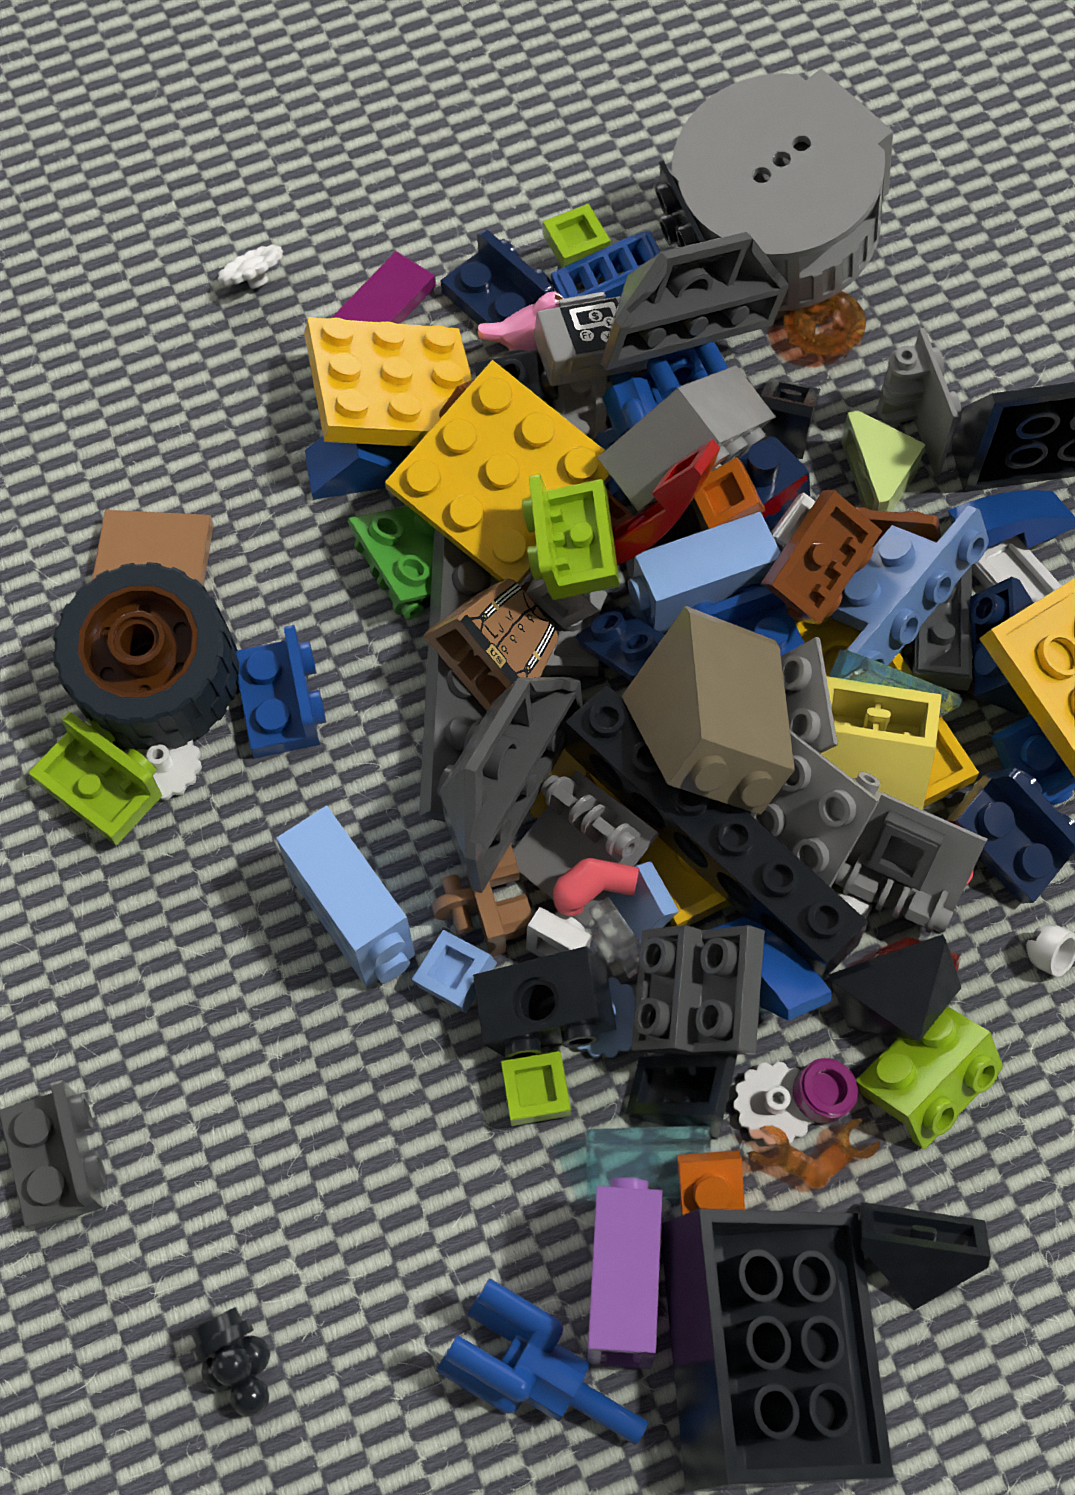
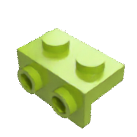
(572, 538)
(98, 778)
(934, 1078)

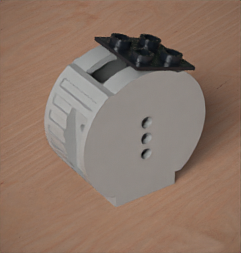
(791, 168)

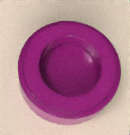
(825, 1090)

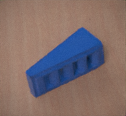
(617, 258)

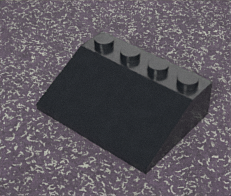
(1016, 437)
(773, 1350)

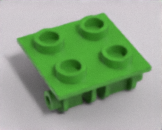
(399, 554)

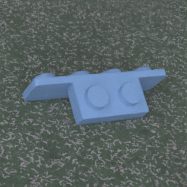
(907, 583)

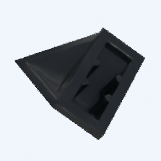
(682, 1090)

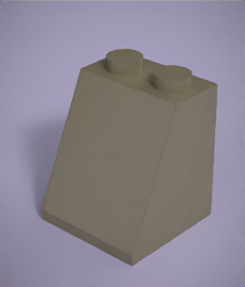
(715, 711)

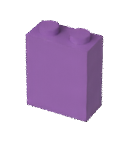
(625, 1275)

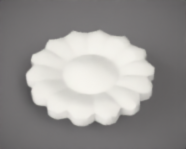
(251, 266)
(174, 767)
(768, 1100)

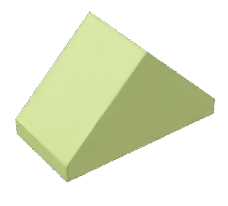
(880, 460)

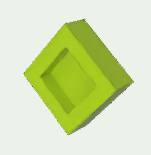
(575, 235)
(536, 1088)

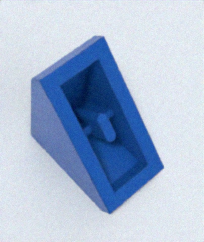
(350, 467)

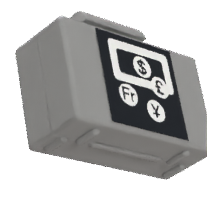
(575, 337)

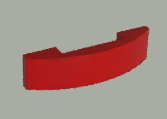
(673, 497)

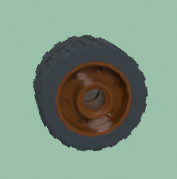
(147, 655)

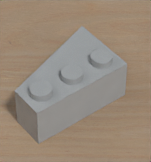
(707, 409)

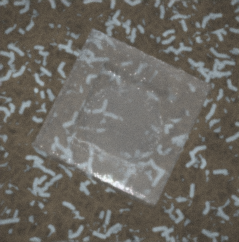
(614, 937)

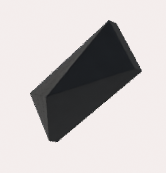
(898, 991)
(922, 1250)

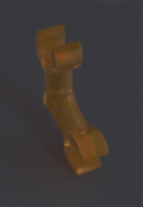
(812, 1171)

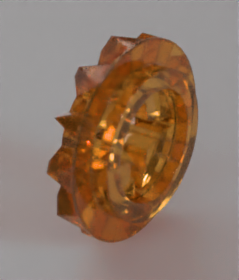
(846, 331)

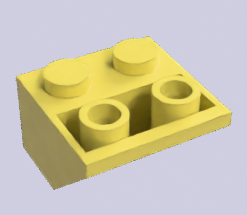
(886, 735)

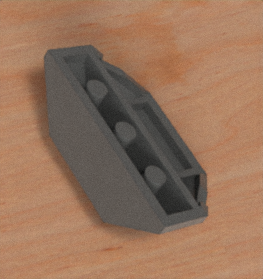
(694, 299)
(505, 769)

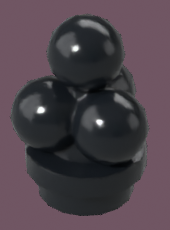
(233, 1361)

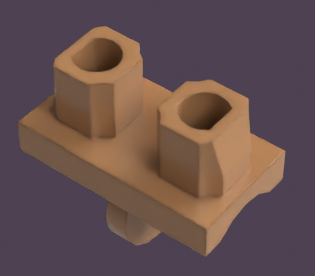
(499, 919)

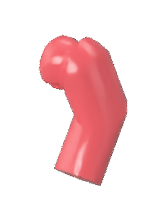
(588, 880)

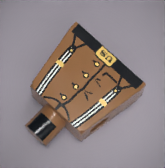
(495, 640)

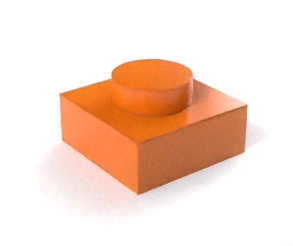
(728, 495)
(711, 1181)

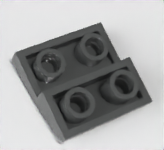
(698, 991)

